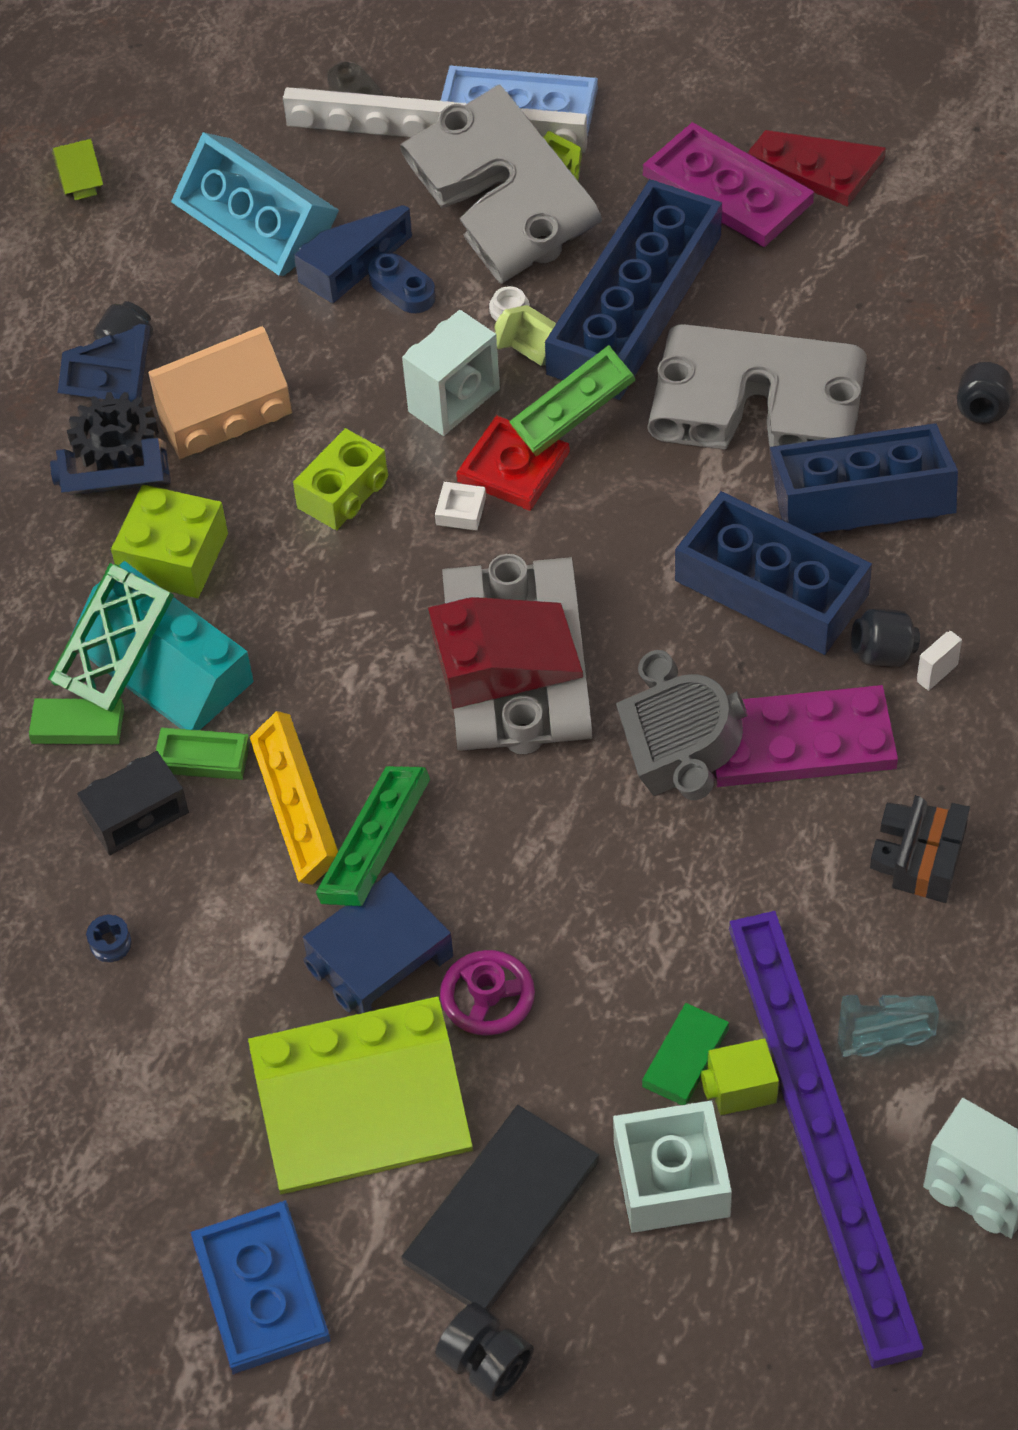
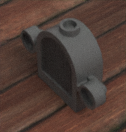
(680, 727)

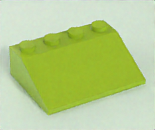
(359, 1095)

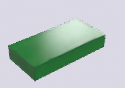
(684, 1054)

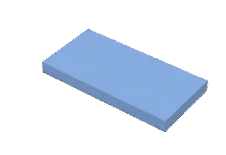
(527, 89)

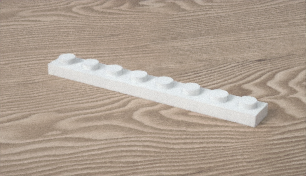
(402, 115)

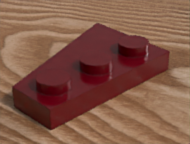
(821, 164)

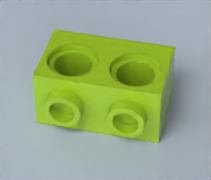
(341, 479)

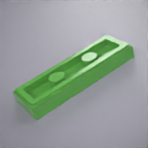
(572, 400)

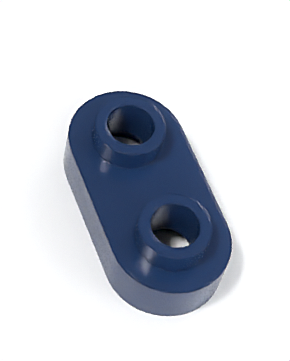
(396, 281)

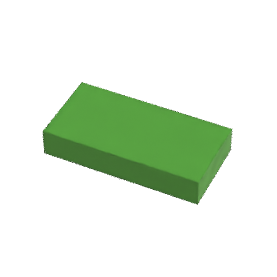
(74, 722)
(204, 752)

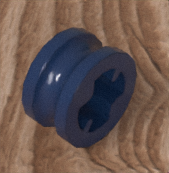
(118, 929)

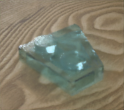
(896, 1021)

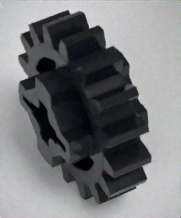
(111, 431)

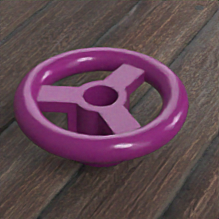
(481, 970)

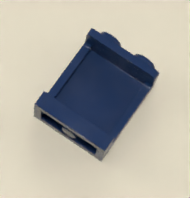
(152, 473)
(375, 944)

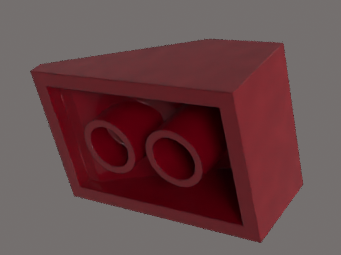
(501, 647)

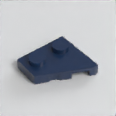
(106, 366)

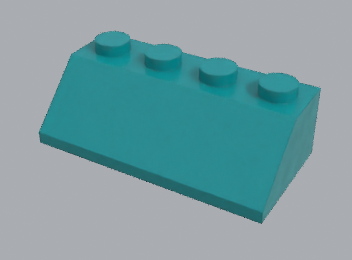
(187, 666)

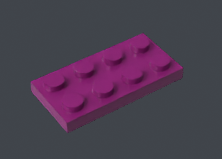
(752, 194)
(812, 737)

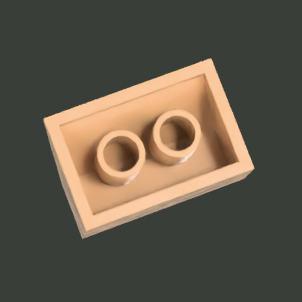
(220, 392)

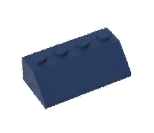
(865, 479)

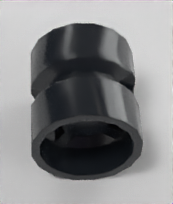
(479, 1347)

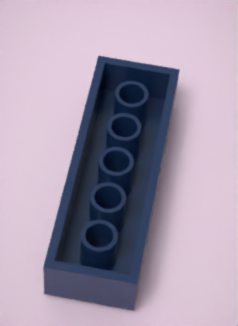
(636, 280)

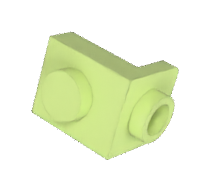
(524, 331)

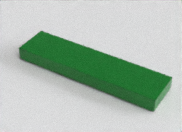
(373, 836)

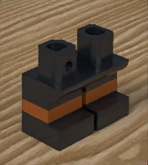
(928, 849)

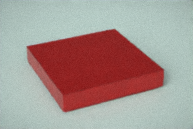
(509, 467)

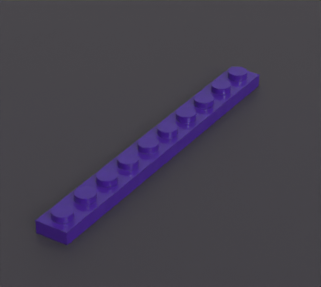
(826, 1143)

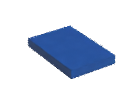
(260, 1287)

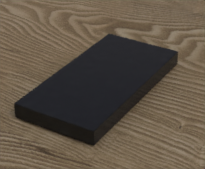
(500, 1209)

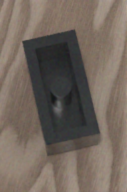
(133, 802)

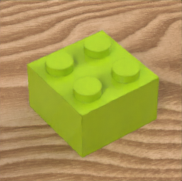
(172, 539)

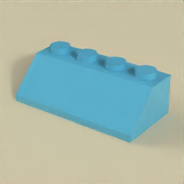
(251, 202)

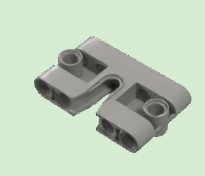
(494, 147)
(712, 372)
(551, 712)

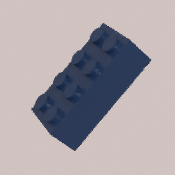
(772, 572)

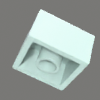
(451, 372)
(672, 1166)
(976, 1167)

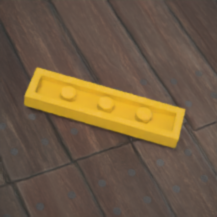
(294, 798)

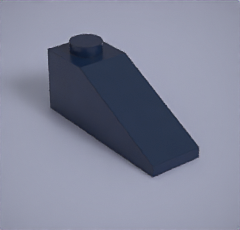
(341, 255)

